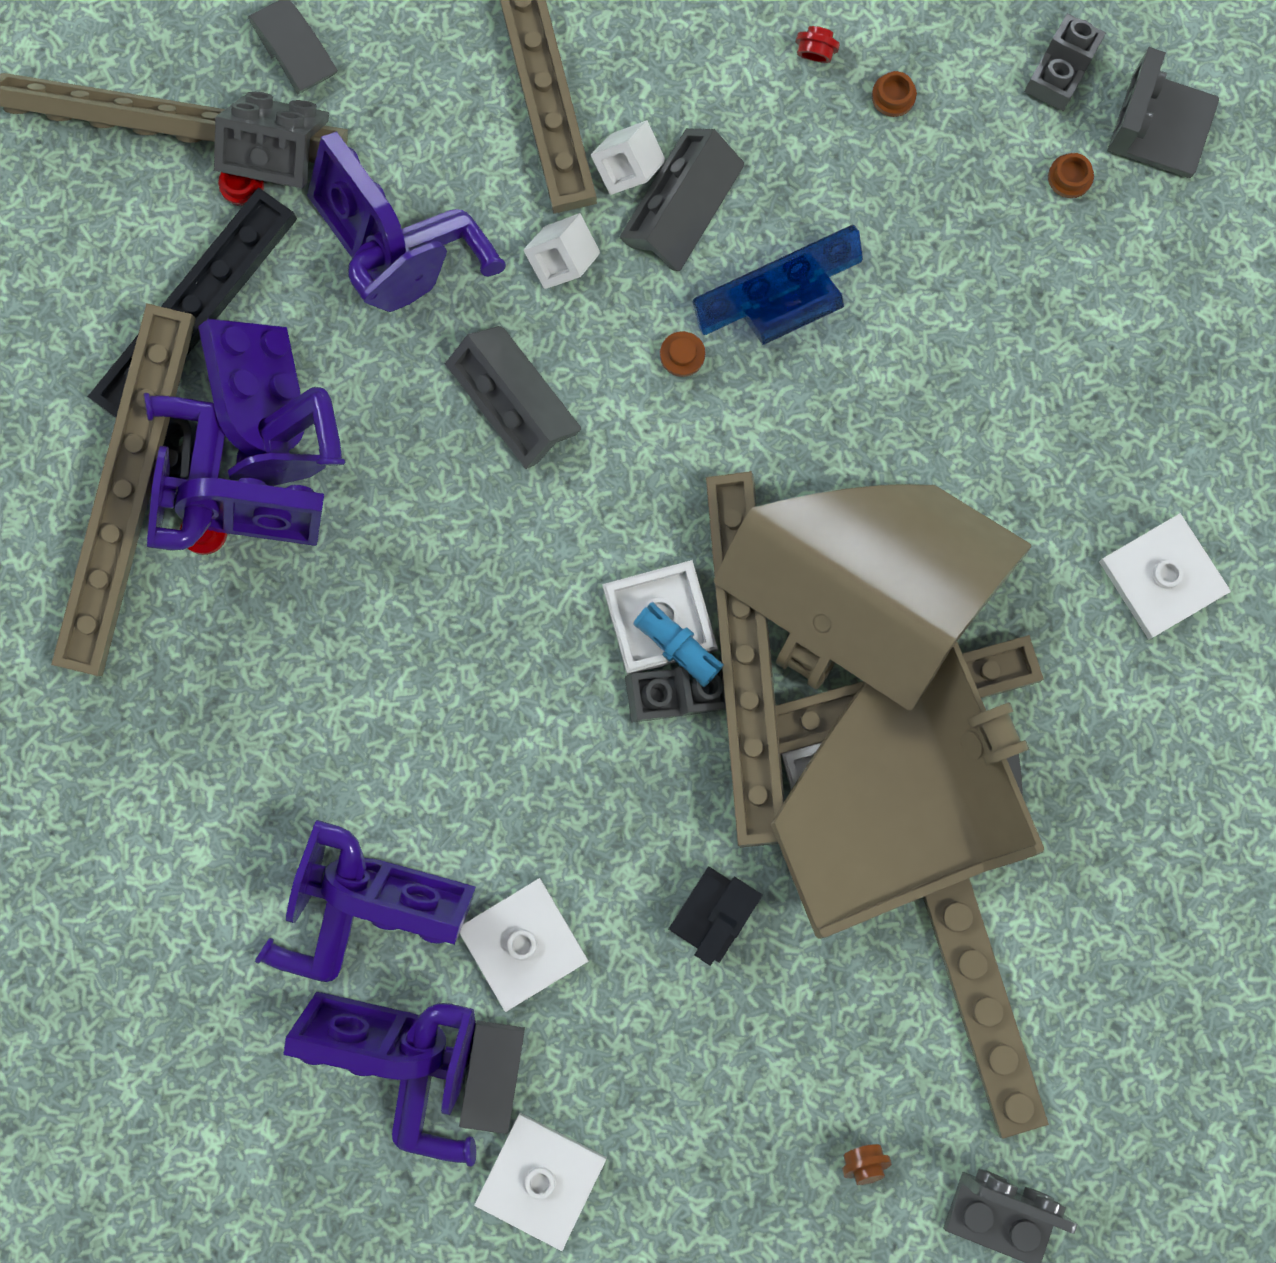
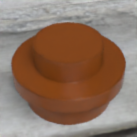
(894, 94)
(1071, 175)
(682, 354)
(866, 1164)

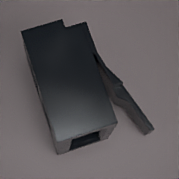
(714, 914)

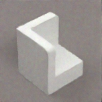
(628, 157)
(562, 251)

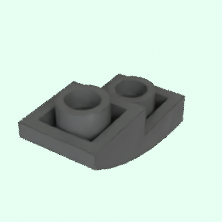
(293, 44)
(1065, 62)
(672, 694)
(492, 1077)

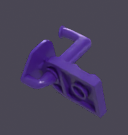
(399, 259)
(262, 403)
(217, 504)
(368, 890)
(398, 1047)

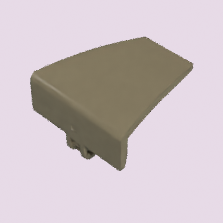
(870, 580)
(904, 802)

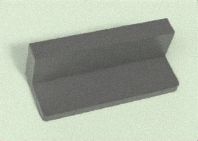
(684, 197)
(511, 394)

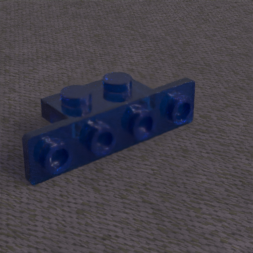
(785, 291)

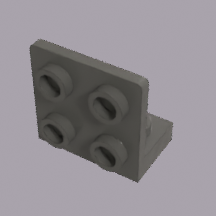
(1163, 119)
(267, 138)
(999, 1218)

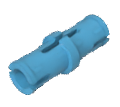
(678, 644)

